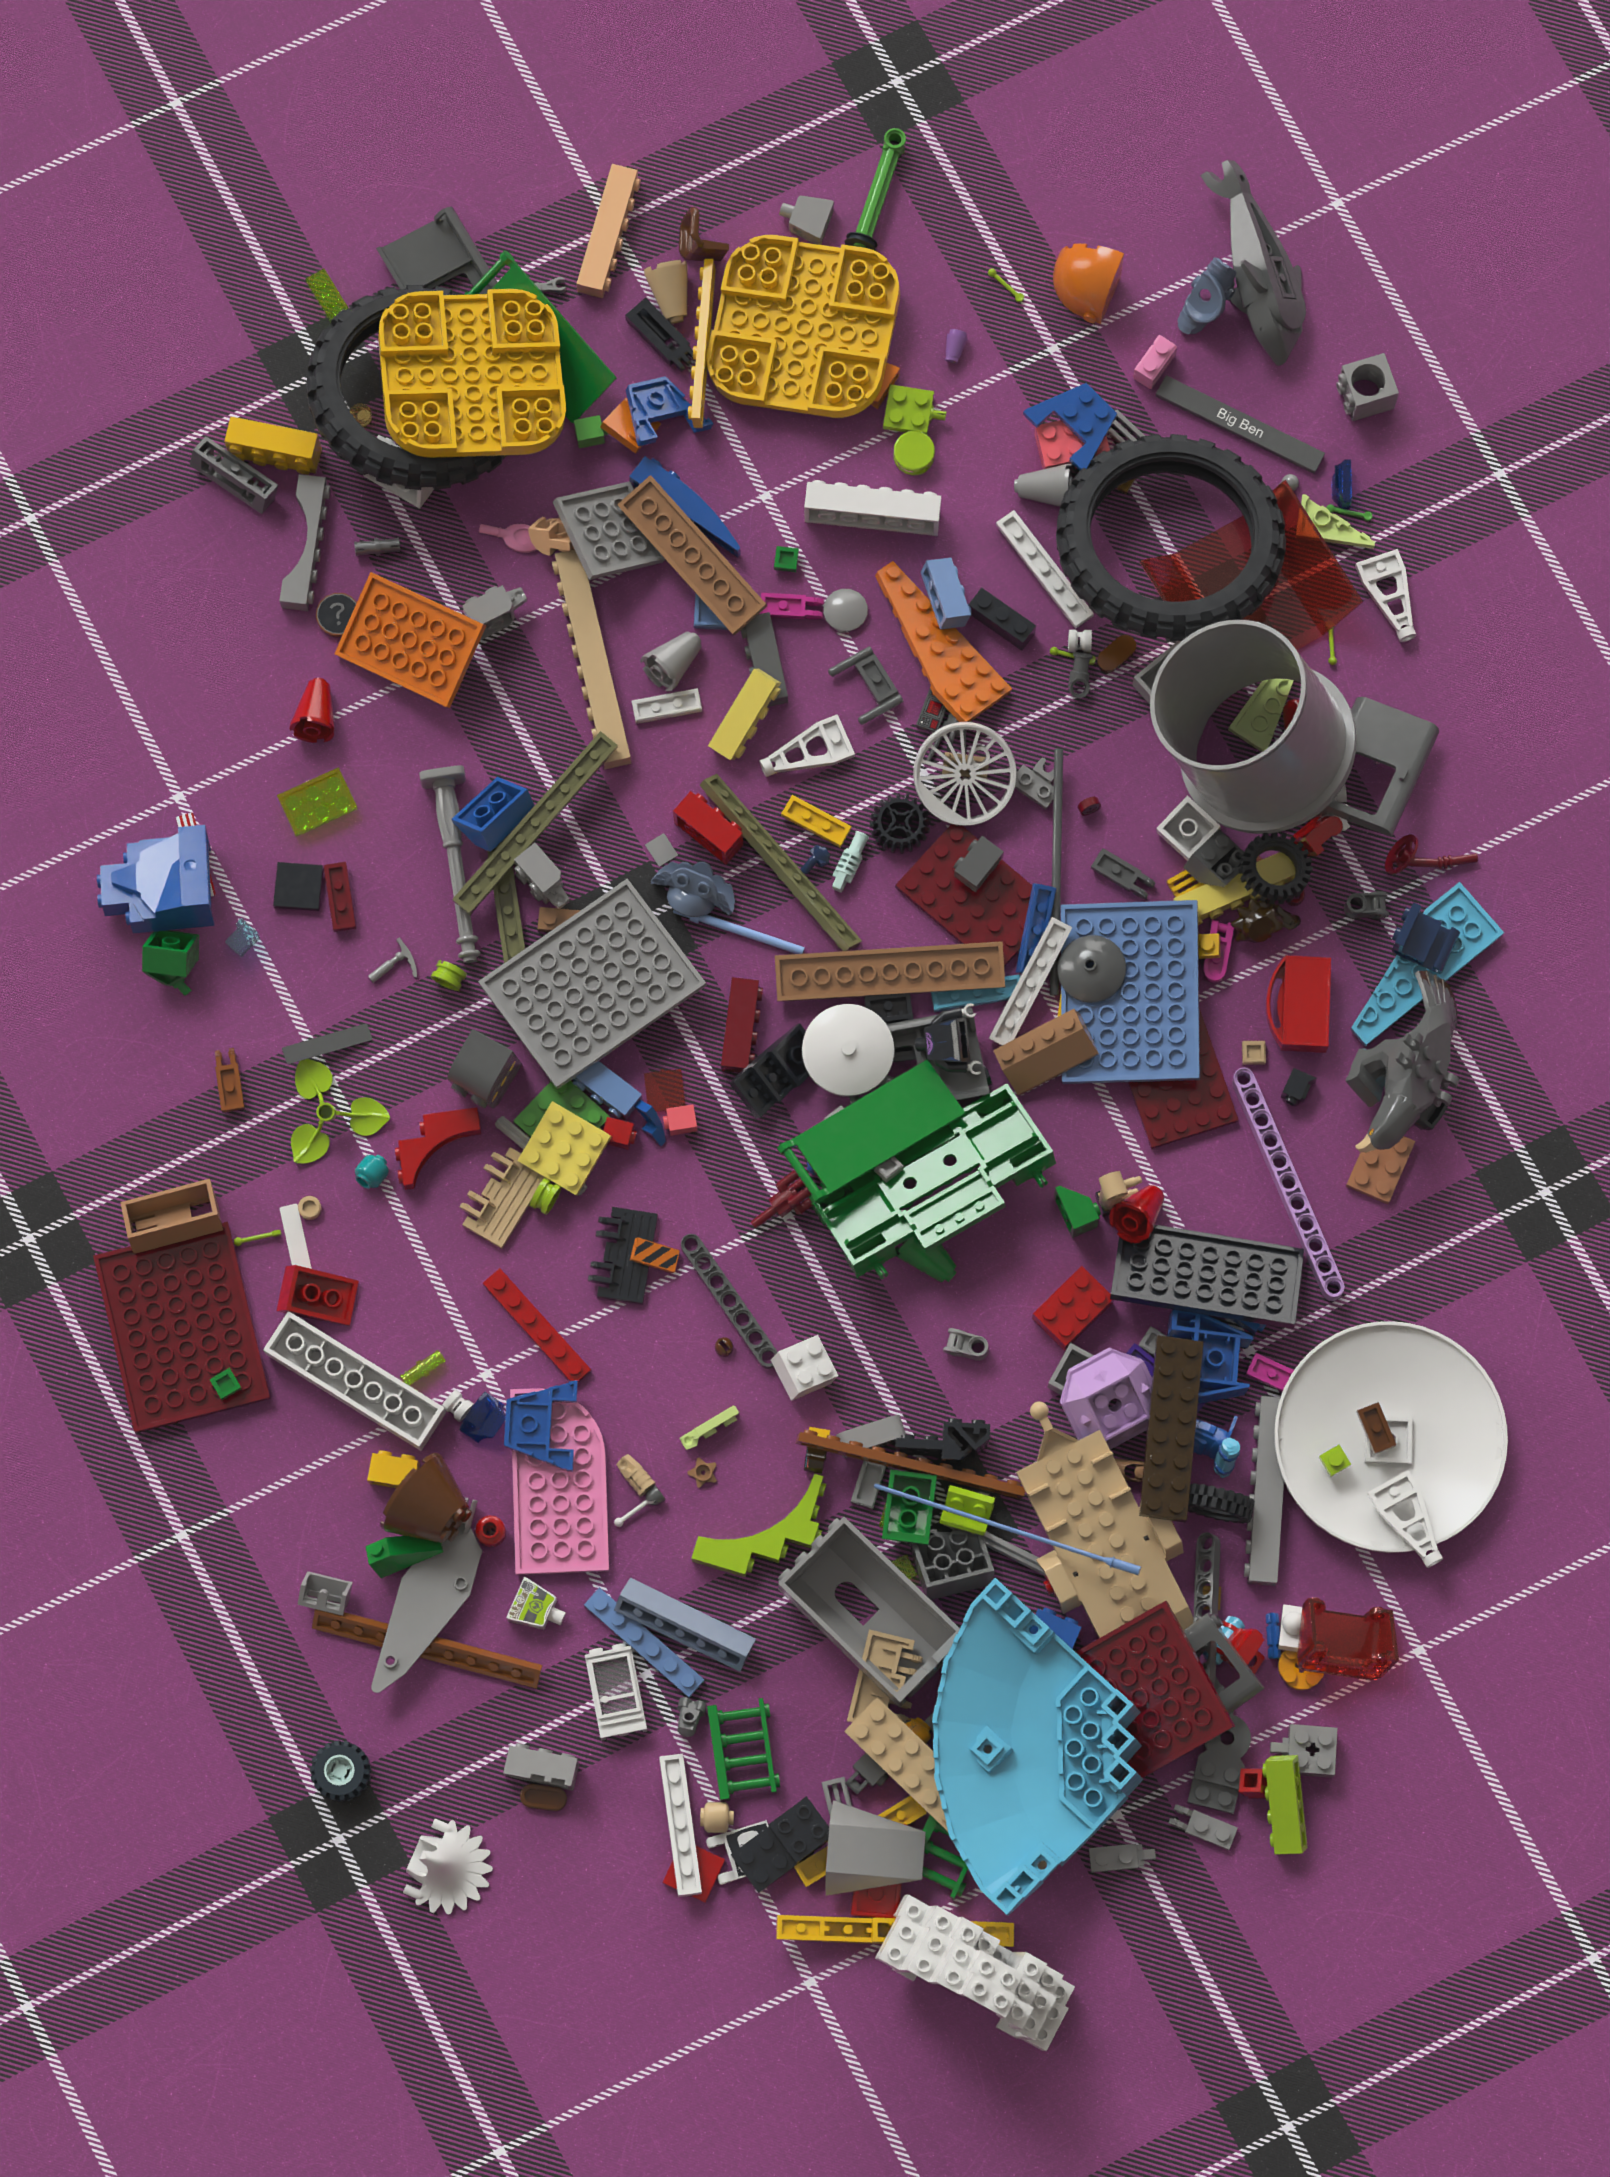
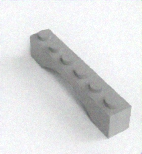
(297, 585)

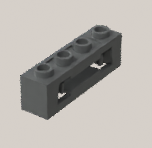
(233, 475)

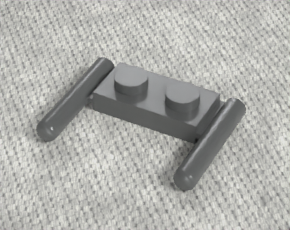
(875, 679)

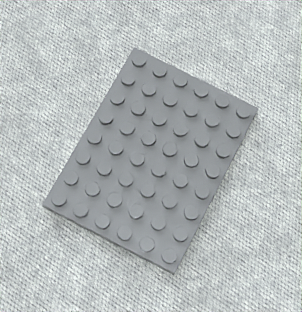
(592, 983)

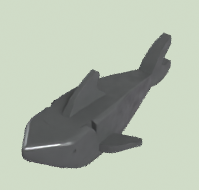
(1264, 276)

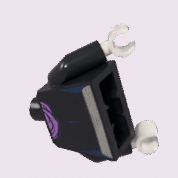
(948, 1041)

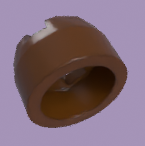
(720, 1350)

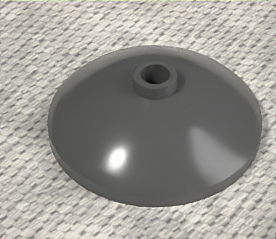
(1092, 983)

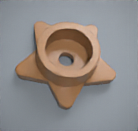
(702, 1466)

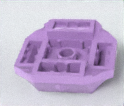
(1098, 1381)

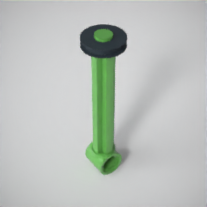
(878, 191)

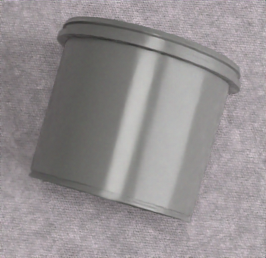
(1294, 774)

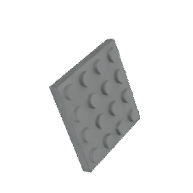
(603, 533)

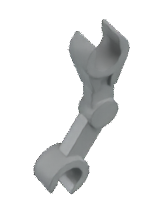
(551, 286)

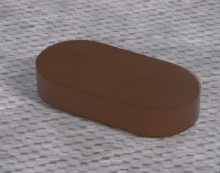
(1116, 653)
(543, 1797)

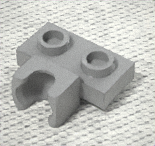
(1036, 783)

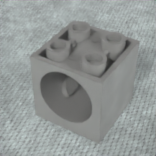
(1375, 370)

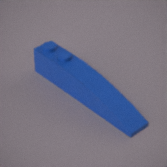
(688, 501)

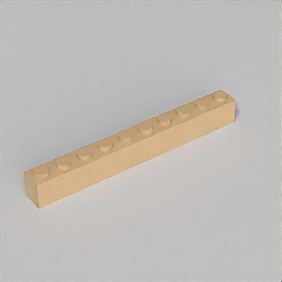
(591, 654)

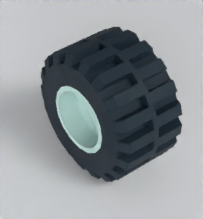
(340, 1771)

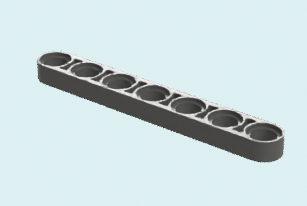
(720, 1293)
(1209, 1599)

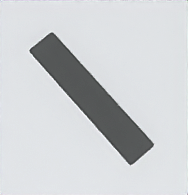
(327, 1043)

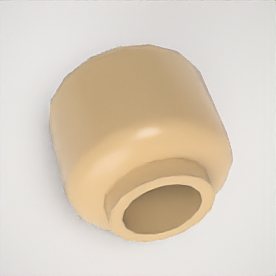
(716, 1817)

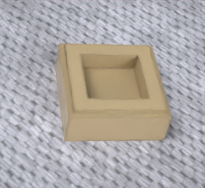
(1253, 1053)

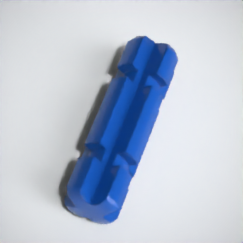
(1273, 1634)

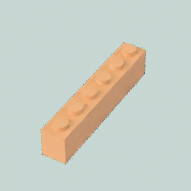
(607, 231)

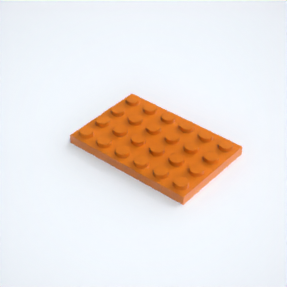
(410, 639)

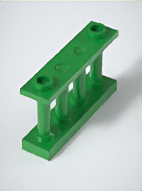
(721, 1741)
(957, 1887)

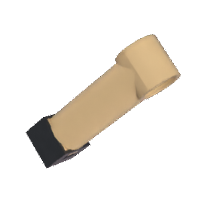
(1114, 1190)

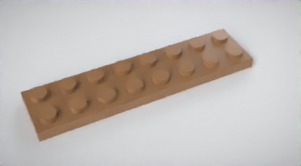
(692, 555)

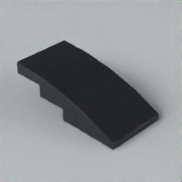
(893, 1009)
(772, 1073)

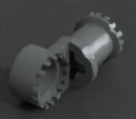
(1080, 673)

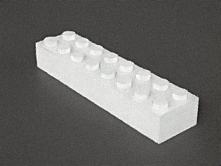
(354, 1381)

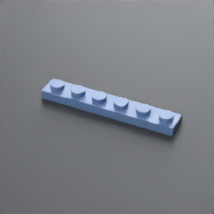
(645, 1643)

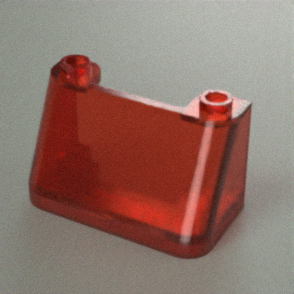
(1346, 1642)

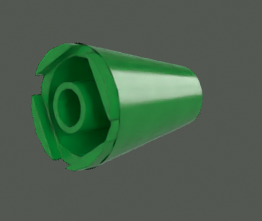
(934, 1263)

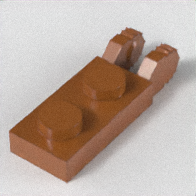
(229, 1083)

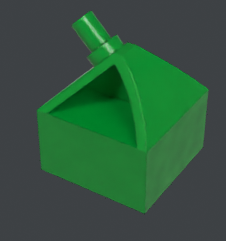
(170, 957)

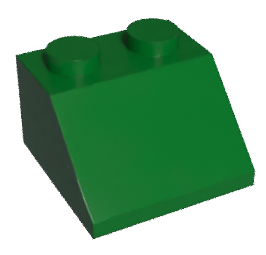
(1077, 1211)

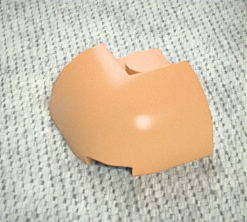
(549, 536)

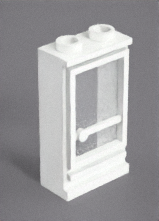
(615, 1691)

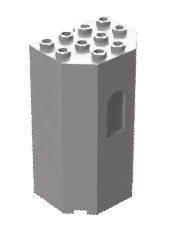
(903, 1608)

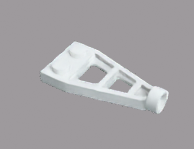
(1382, 567)
(835, 741)
(1395, 1492)

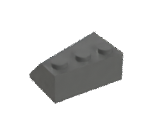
(952, 1563)

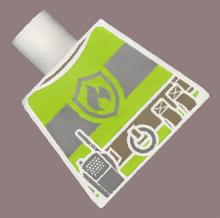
(534, 1606)

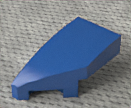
(654, 1126)

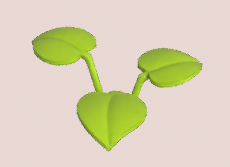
(311, 1144)

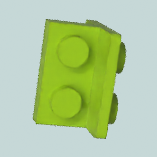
(968, 1502)

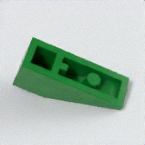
(399, 1552)

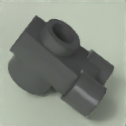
(689, 1715)

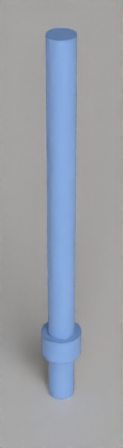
(746, 932)

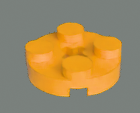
(1291, 1674)

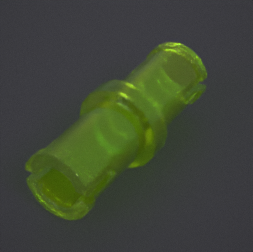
(423, 1368)

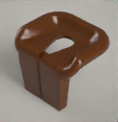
(692, 246)

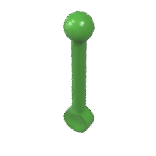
(1367, 516)

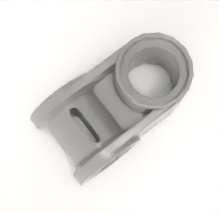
(964, 1344)

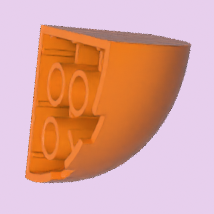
(1087, 279)

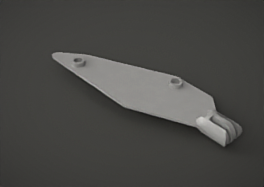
(426, 1602)

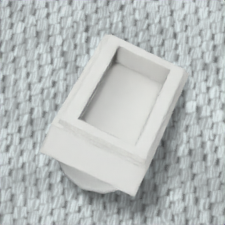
(1290, 1628)

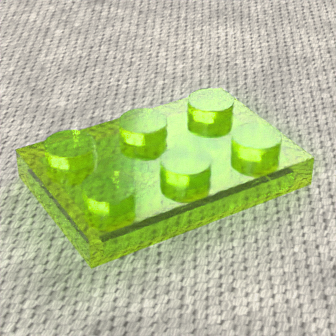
(317, 802)

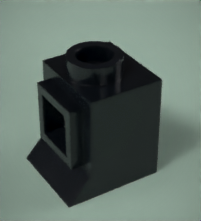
(1297, 1087)

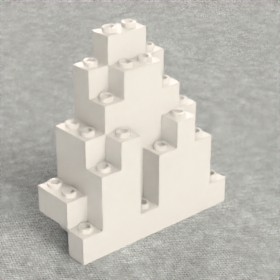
(972, 1963)

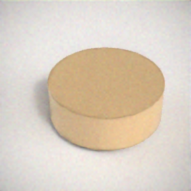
(309, 1208)

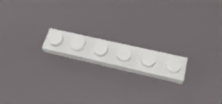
(1044, 569)
(1030, 982)
(680, 1825)

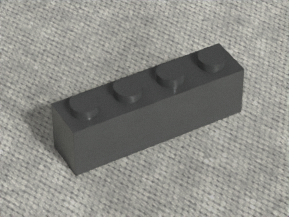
(764, 652)

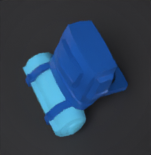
(1217, 1445)

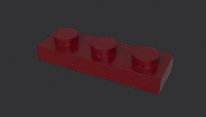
(339, 896)

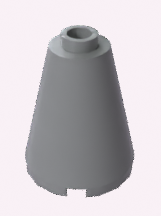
(1046, 484)
(671, 660)

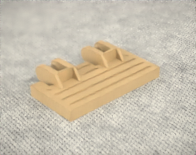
(506, 1199)
(884, 1652)

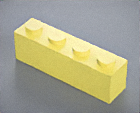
(744, 714)

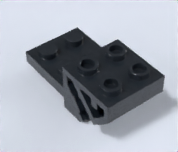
(955, 1435)
(782, 1844)

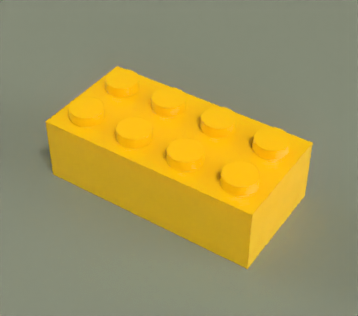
(273, 445)

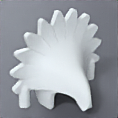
(448, 1868)

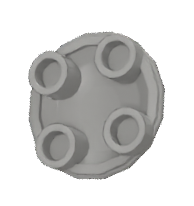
(845, 610)

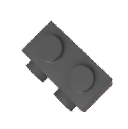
(978, 863)

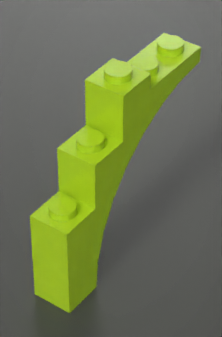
(736, 1554)

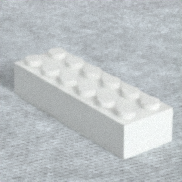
(872, 508)

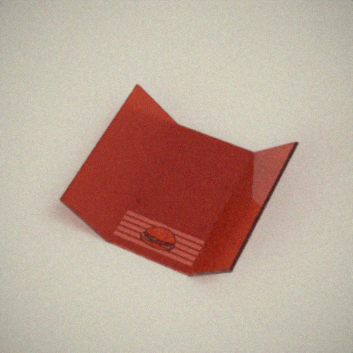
(1309, 591)

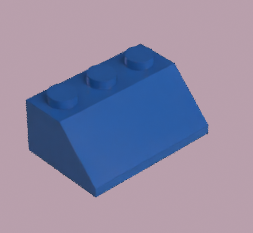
(494, 813)

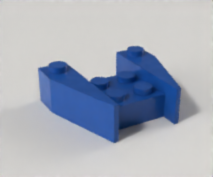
(1219, 1353)

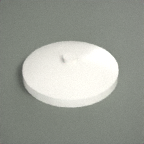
(848, 1050)

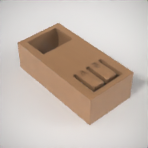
(167, 1216)

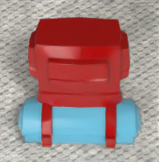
(1243, 1640)

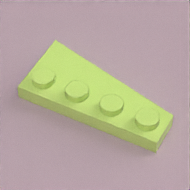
(1261, 713)

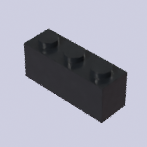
(1002, 619)

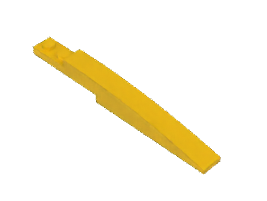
(862, 1929)

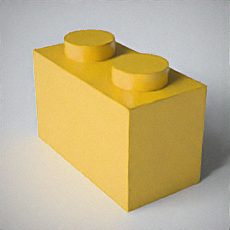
(390, 1470)

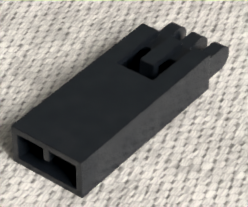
(656, 331)

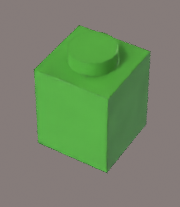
(589, 431)

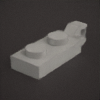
(1119, 1857)

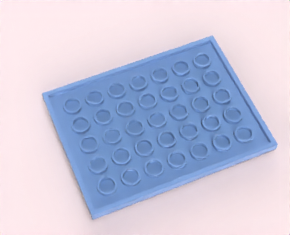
(1154, 1017)

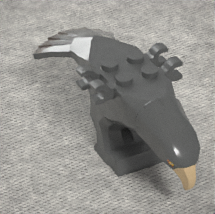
(1408, 1068)

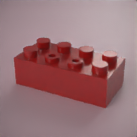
(1301, 1004)

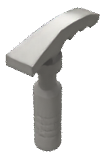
(385, 967)

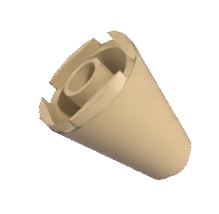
(670, 288)

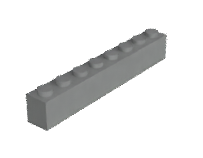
(1268, 1497)

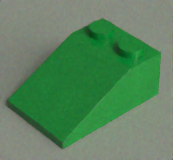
(905, 1518)

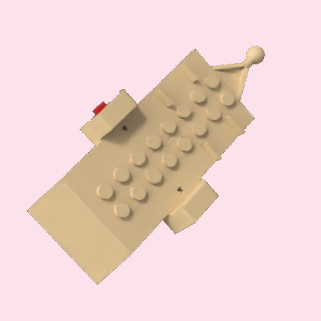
(1091, 1508)

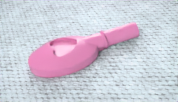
(514, 536)

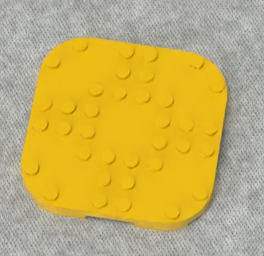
(803, 326)
(471, 373)

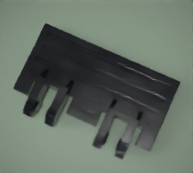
(627, 1277)

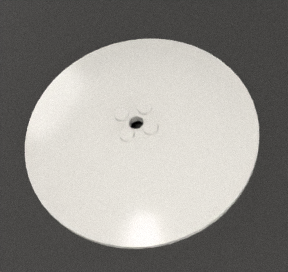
(1437, 1408)

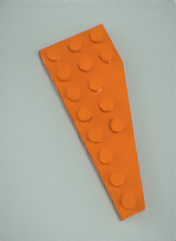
(952, 665)

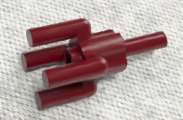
(786, 1199)

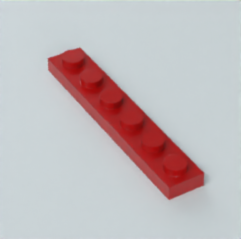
(536, 1326)

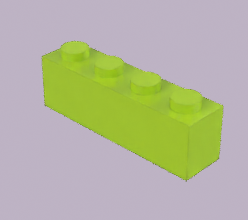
(1285, 1804)

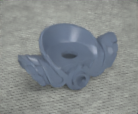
(1197, 312)
(695, 889)

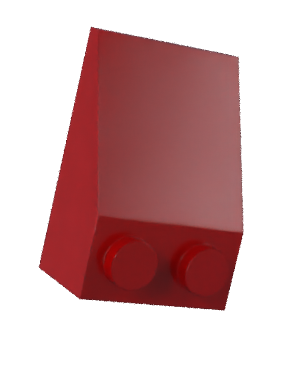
(317, 1295)

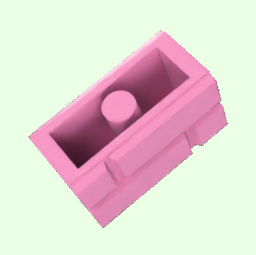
(1155, 362)

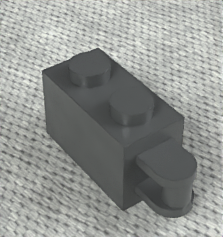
(869, 1771)

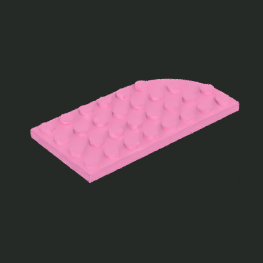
(557, 1511)

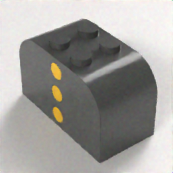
(483, 1070)

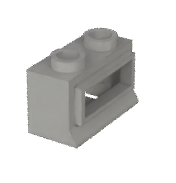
(325, 1589)

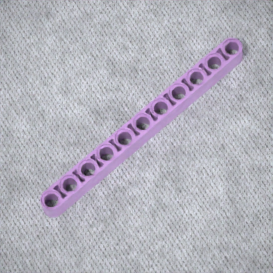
(1288, 1195)

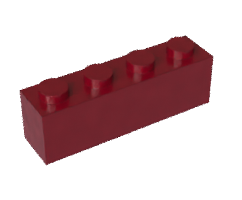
(740, 1024)

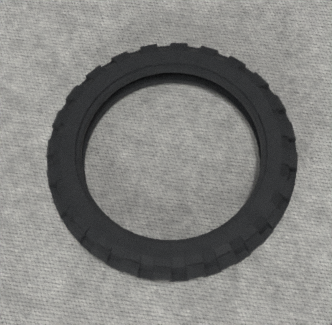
(342, 430)
(1180, 456)

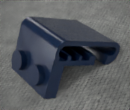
(1424, 940)

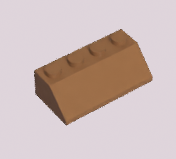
(1046, 1051)

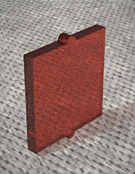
(664, 1089)

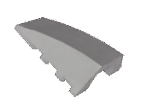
(870, 1851)

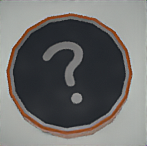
(334, 613)

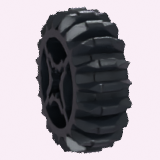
(910, 838)

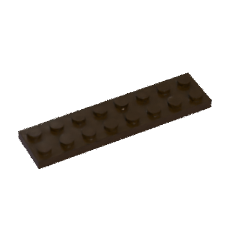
(1171, 1429)

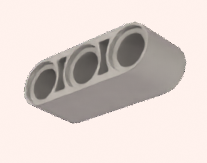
(875, 1433)

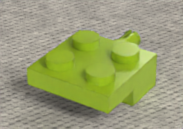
(910, 409)

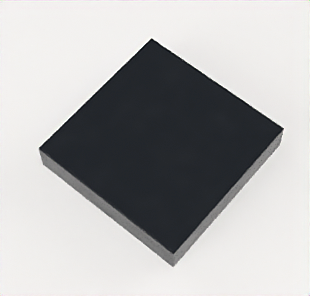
(298, 886)

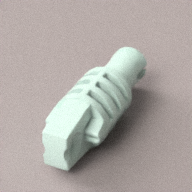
(849, 862)

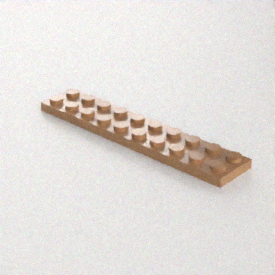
(890, 971)

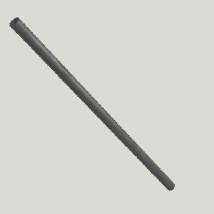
(1056, 855)

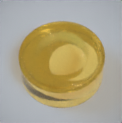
(361, 413)

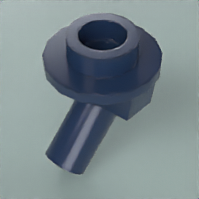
(819, 856)

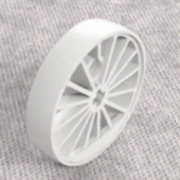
(937, 806)

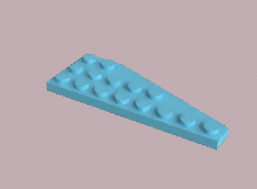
(1399, 987)

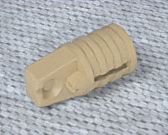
(635, 1475)

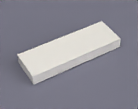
(666, 706)

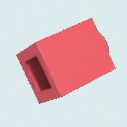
(680, 1120)

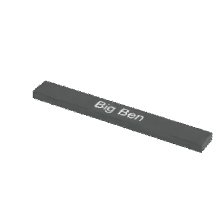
(1240, 424)

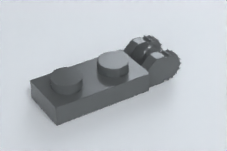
(1121, 873)

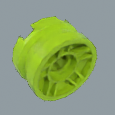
(448, 975)
(545, 1196)

